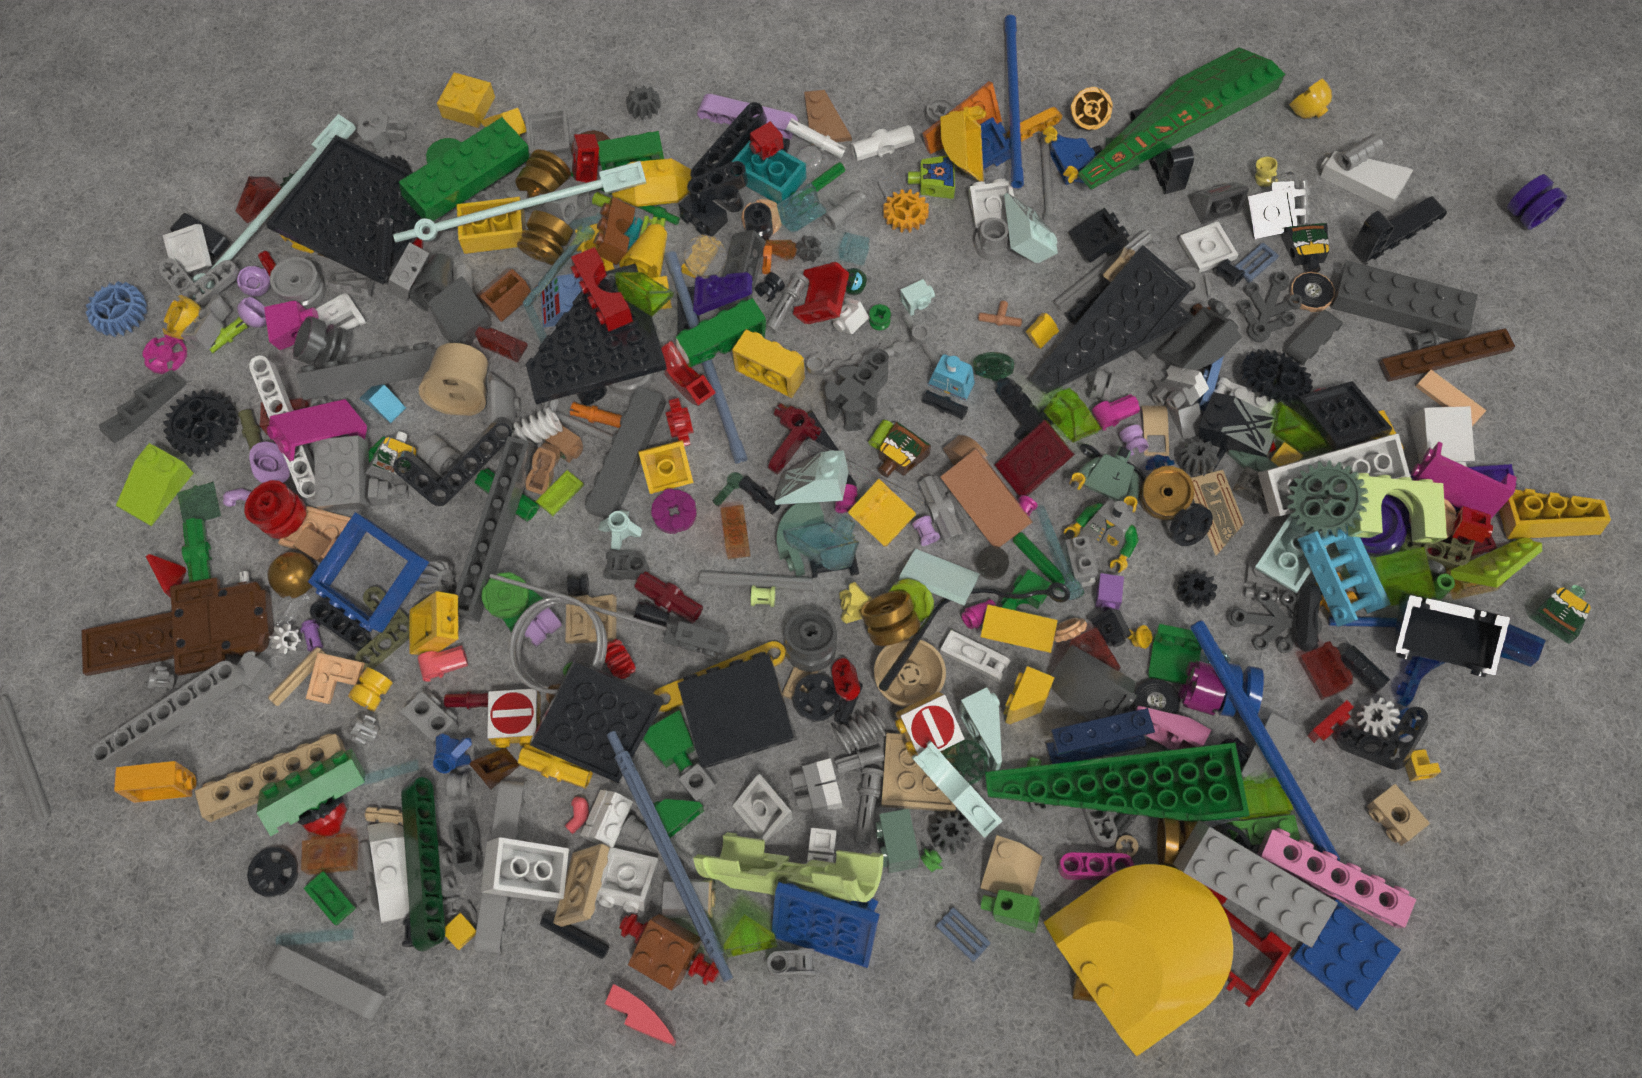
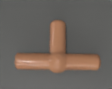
(1000, 319)

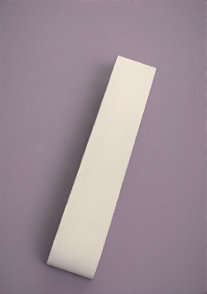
(270, 401)

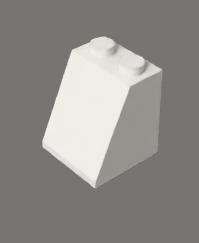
(1447, 425)

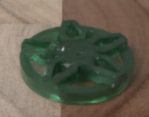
(993, 365)
(965, 762)

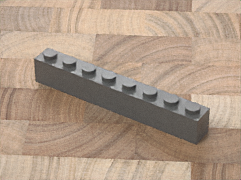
(494, 526)

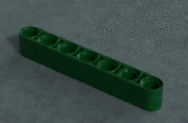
(422, 864)

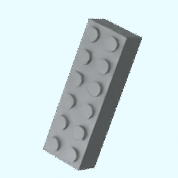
(1255, 883)

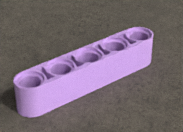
(726, 110)

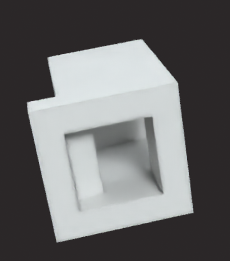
(851, 316)

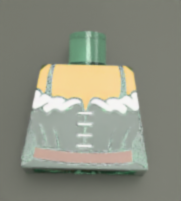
(1563, 613)

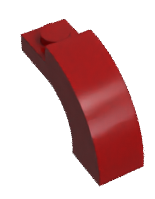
(687, 381)

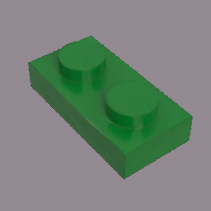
(329, 898)

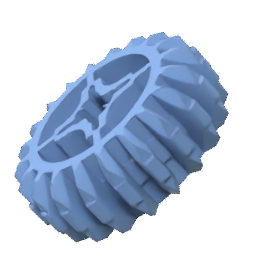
(120, 314)

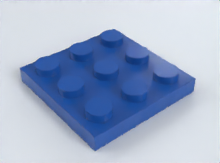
(1347, 956)

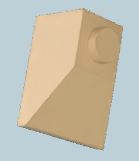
(1011, 867)

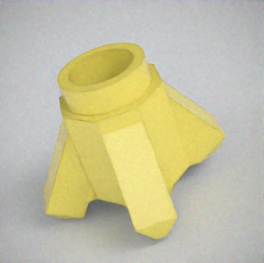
(852, 602)

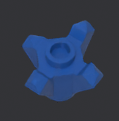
(450, 753)

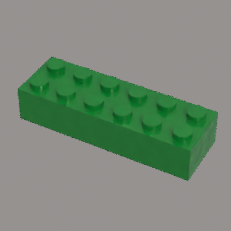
(464, 170)

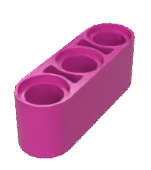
(1083, 870)

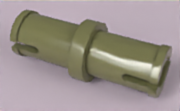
(250, 429)

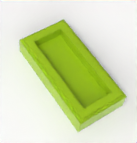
(559, 493)

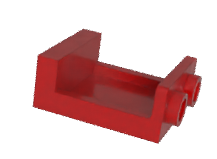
(824, 293)

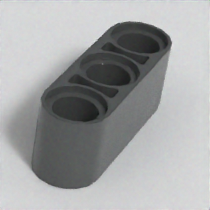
(1315, 335)

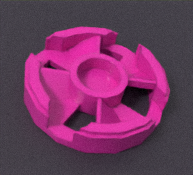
(163, 354)

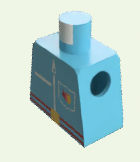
(953, 377)

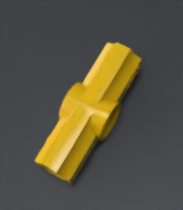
(553, 766)

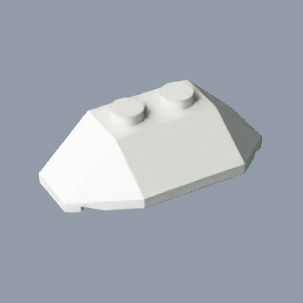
(389, 870)

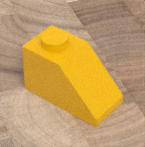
(512, 117)

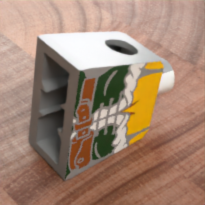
(382, 462)

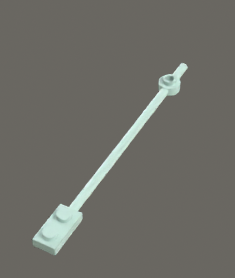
(338, 126)
(611, 179)

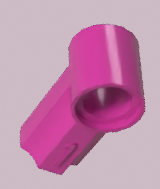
(1112, 413)

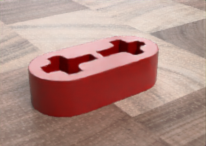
(850, 677)

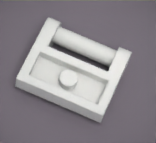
(340, 309)

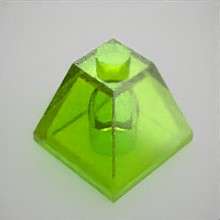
(1071, 415)

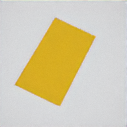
(1019, 628)

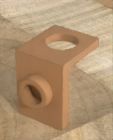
(313, 544)

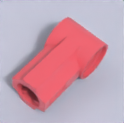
(436, 664)

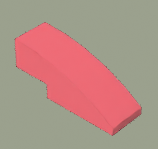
(639, 1016)

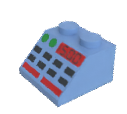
(558, 298)

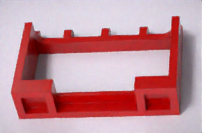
(1269, 945)

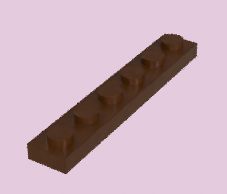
(1447, 354)

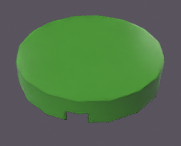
(505, 599)

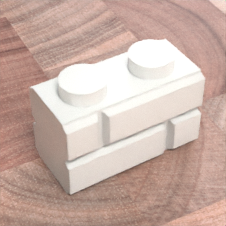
(606, 818)

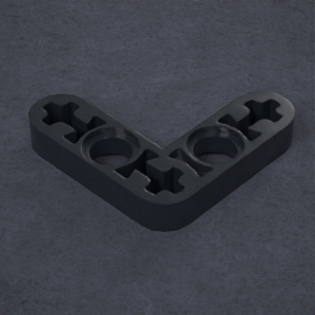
(1386, 748)

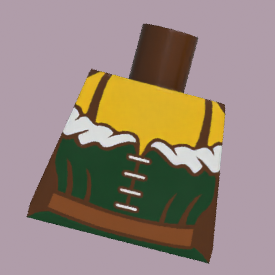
(902, 451)

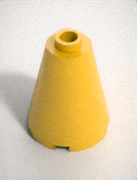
(648, 251)

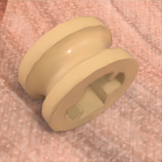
(1118, 846)

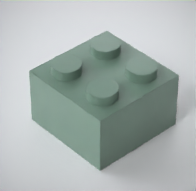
(898, 841)

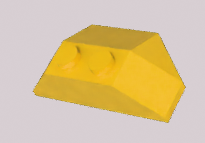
(664, 184)

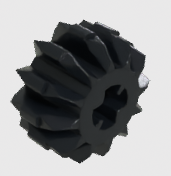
(1195, 596)

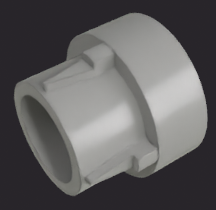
(992, 239)

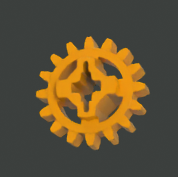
(903, 208)

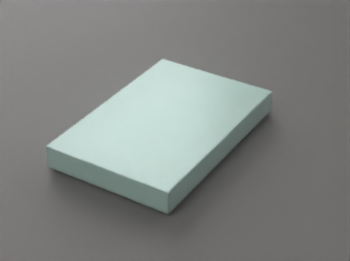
(940, 576)

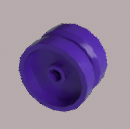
(1536, 201)
(1393, 532)

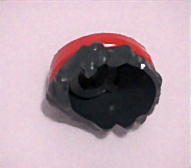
(325, 820)

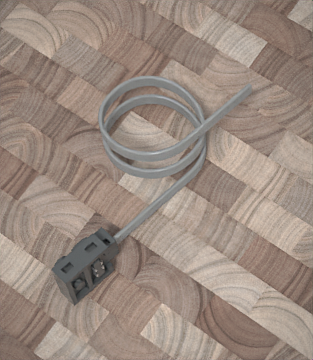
(683, 636)

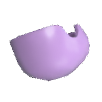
(250, 278)
(250, 312)

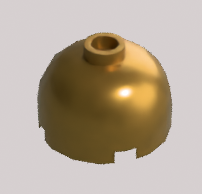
(1091, 108)
(290, 574)

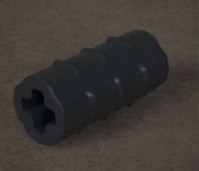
(1364, 669)

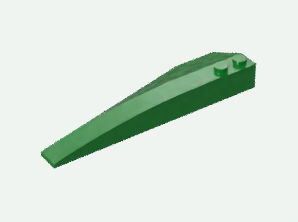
(1164, 784)

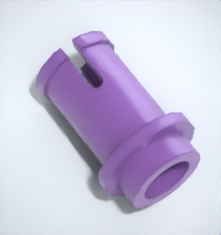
(311, 634)

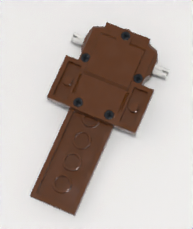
(196, 633)

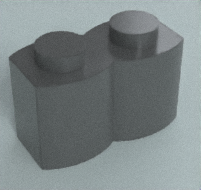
(465, 851)

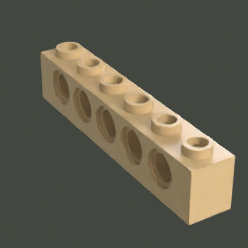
(211, 793)

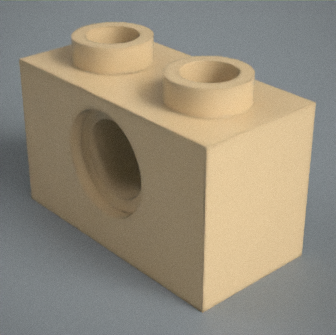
(1410, 817)

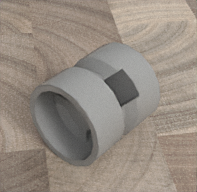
(436, 454)

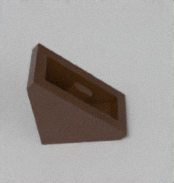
(495, 767)

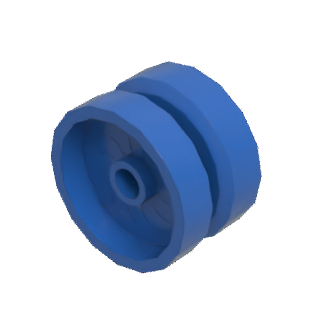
(1252, 683)

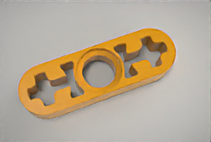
(1039, 123)

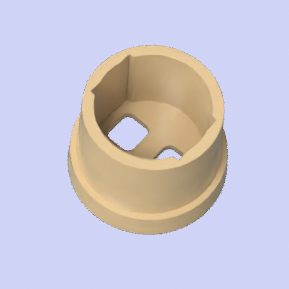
(456, 380)

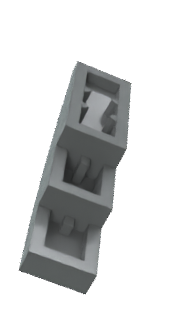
(142, 406)

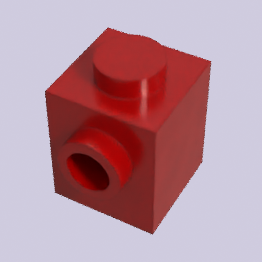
(766, 140)

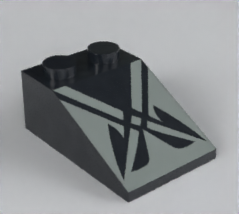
(1237, 425)

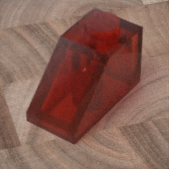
(256, 197)

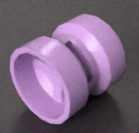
(1133, 438)

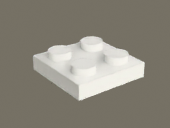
(1208, 247)
(188, 248)

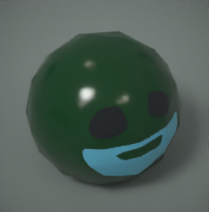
(856, 281)

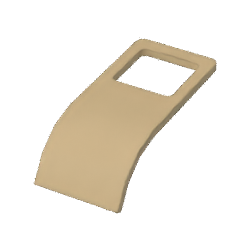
(1156, 423)

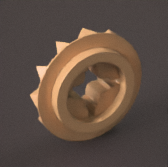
(1069, 629)

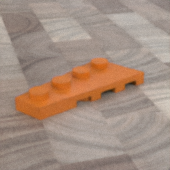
(983, 97)

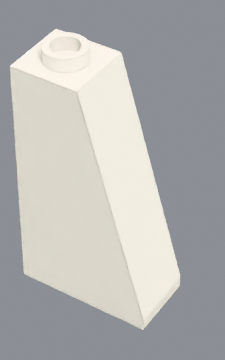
(1371, 180)

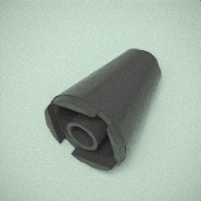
(432, 280)

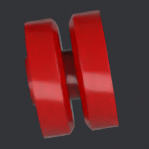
(275, 509)

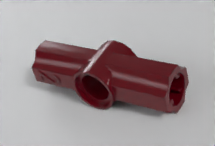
(669, 597)

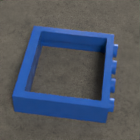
(340, 554)

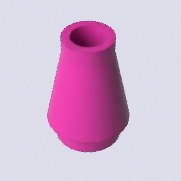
(974, 615)

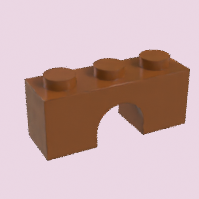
(610, 239)

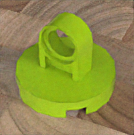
(919, 594)

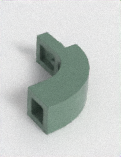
(798, 515)

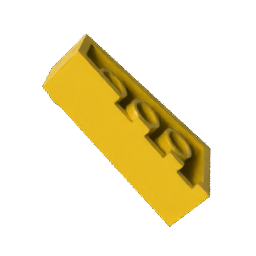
(1551, 515)

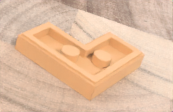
(327, 672)

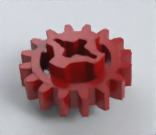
(679, 421)

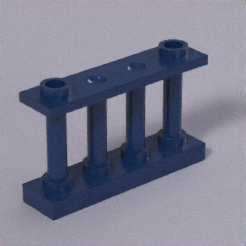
(1100, 737)

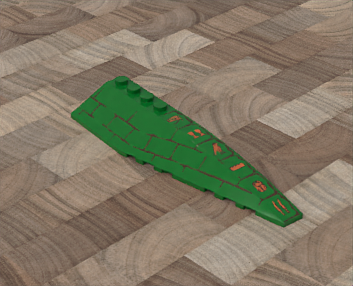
(1186, 109)

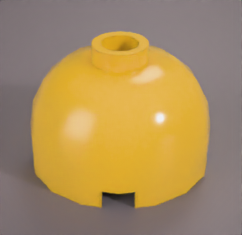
(1313, 101)
(180, 315)

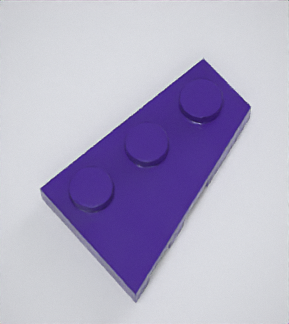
(719, 291)

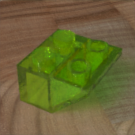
(1405, 573)

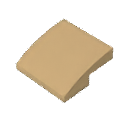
(580, 625)

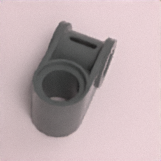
(621, 565)

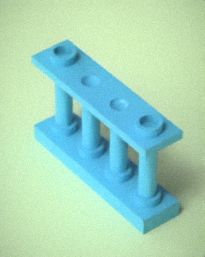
(1359, 567)

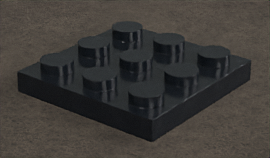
(1343, 415)

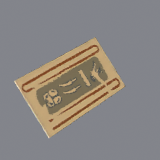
(1216, 495)

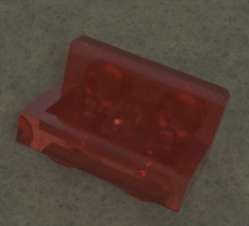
(1326, 670)

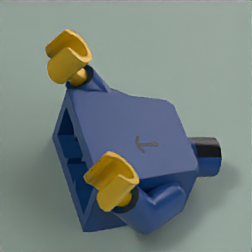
(1069, 154)

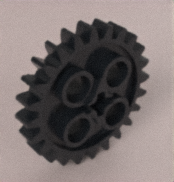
(1261, 369)
(200, 423)

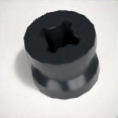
(577, 585)

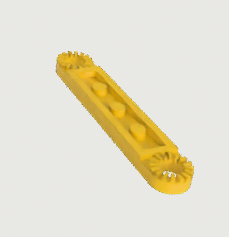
(673, 690)

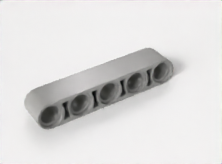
(325, 982)

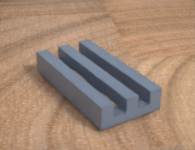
(1268, 251)
(947, 919)

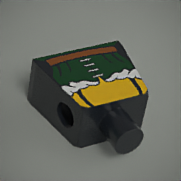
(1307, 245)

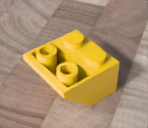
(1030, 695)

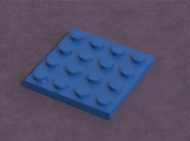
(824, 924)

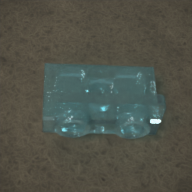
(800, 208)

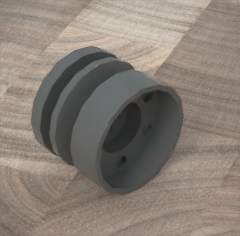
(319, 342)

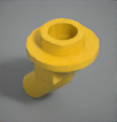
(1142, 637)

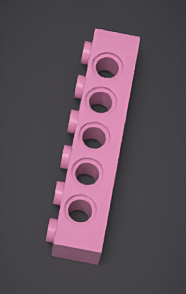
(1399, 902)

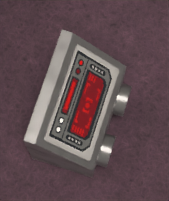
(1219, 201)

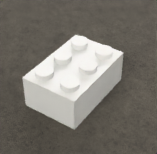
(524, 870)

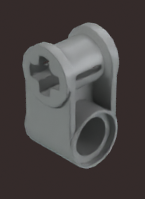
(794, 963)

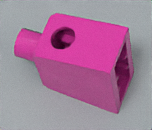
(284, 322)

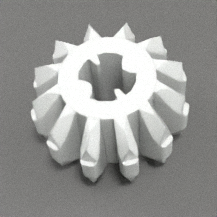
(1382, 709)

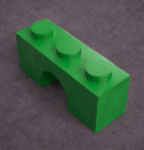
(1026, 584)

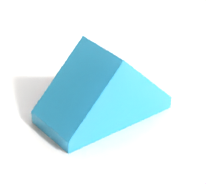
(383, 402)

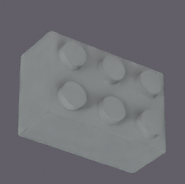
(341, 473)

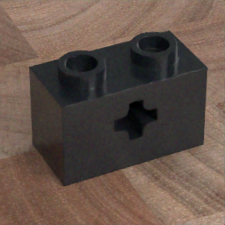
(706, 218)

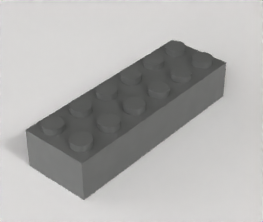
(1404, 301)

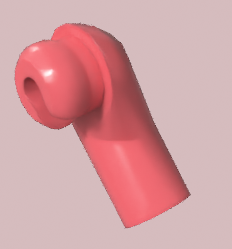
(580, 812)

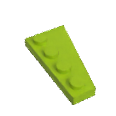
(1498, 564)

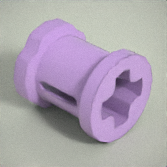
(926, 530)

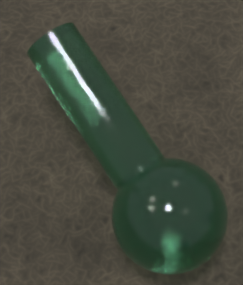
(732, 483)

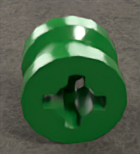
(879, 323)

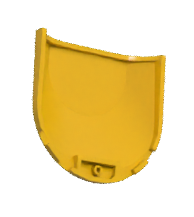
(1146, 949)

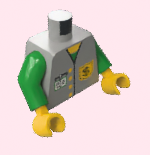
(1110, 526)

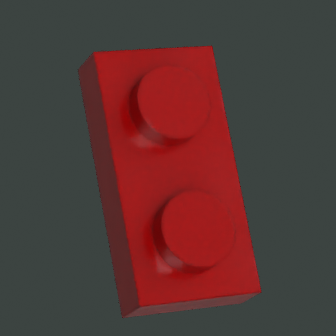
(1338, 717)

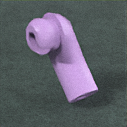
(231, 496)

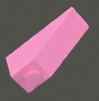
(1176, 730)

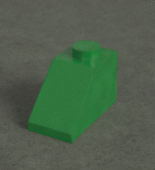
(677, 814)

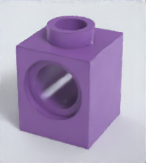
(1109, 591)

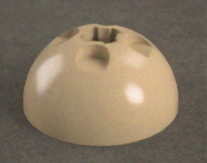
(923, 666)

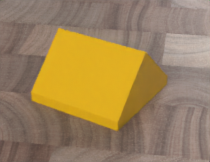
(665, 466)

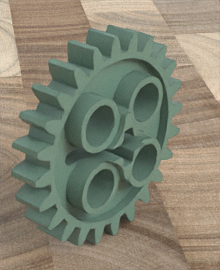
(1325, 519)

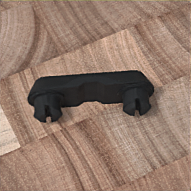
(1307, 617)

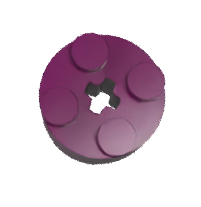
(1202, 688)

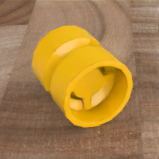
(370, 689)

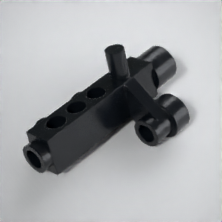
(1021, 406)

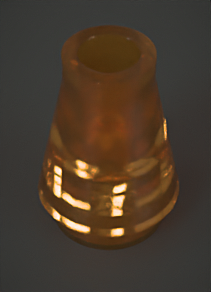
(782, 248)

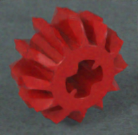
(619, 660)

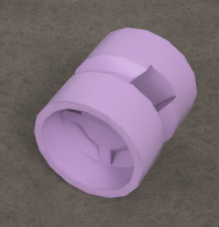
(542, 624)

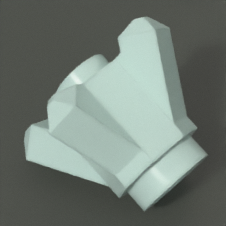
(620, 527)

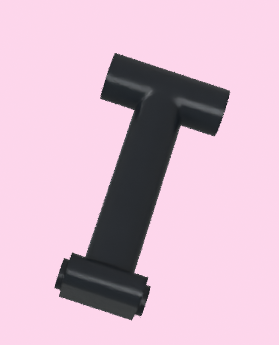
(816, 569)

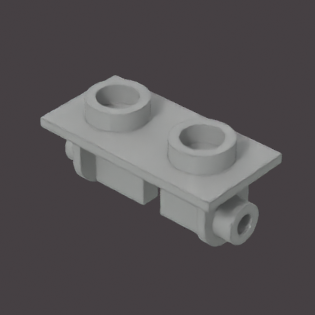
(446, 870)

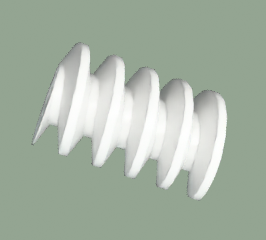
(538, 428)

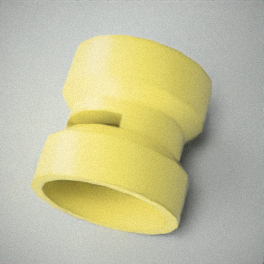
(1265, 169)

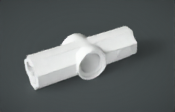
(882, 142)

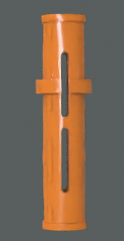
(594, 414)

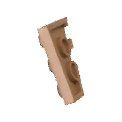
(824, 117)

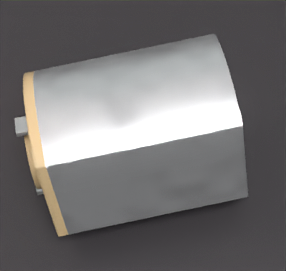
(673, 905)

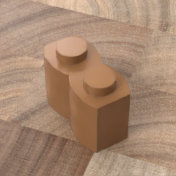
(543, 463)

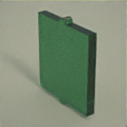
(199, 502)

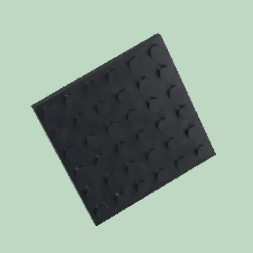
(340, 205)

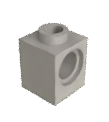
(701, 793)

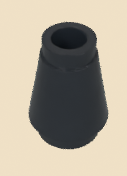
(651, 614)

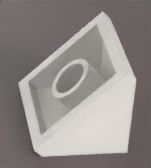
(762, 809)

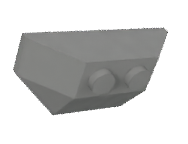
(501, 403)

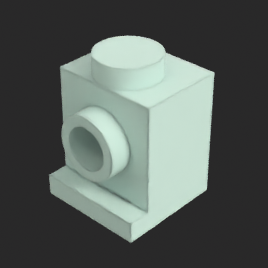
(916, 296)

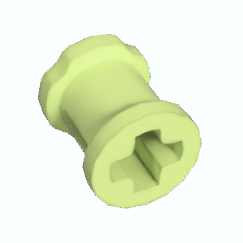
(763, 596)

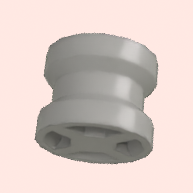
(459, 785)

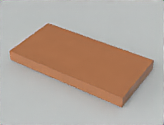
(986, 499)

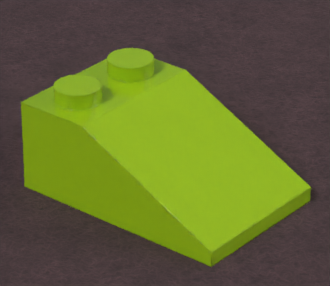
(152, 484)

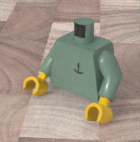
(1111, 477)

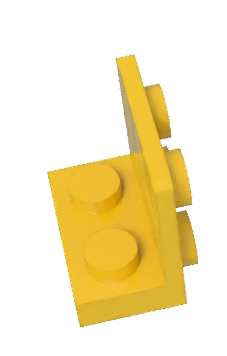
(882, 513)

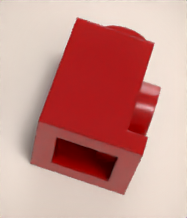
(1472, 524)

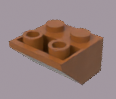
(504, 294)

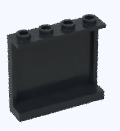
(736, 710)

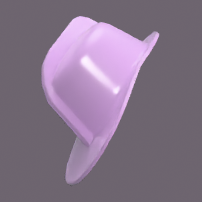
(268, 462)

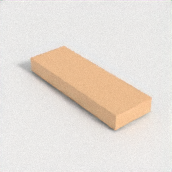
(1448, 395)

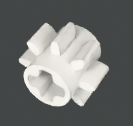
(278, 638)

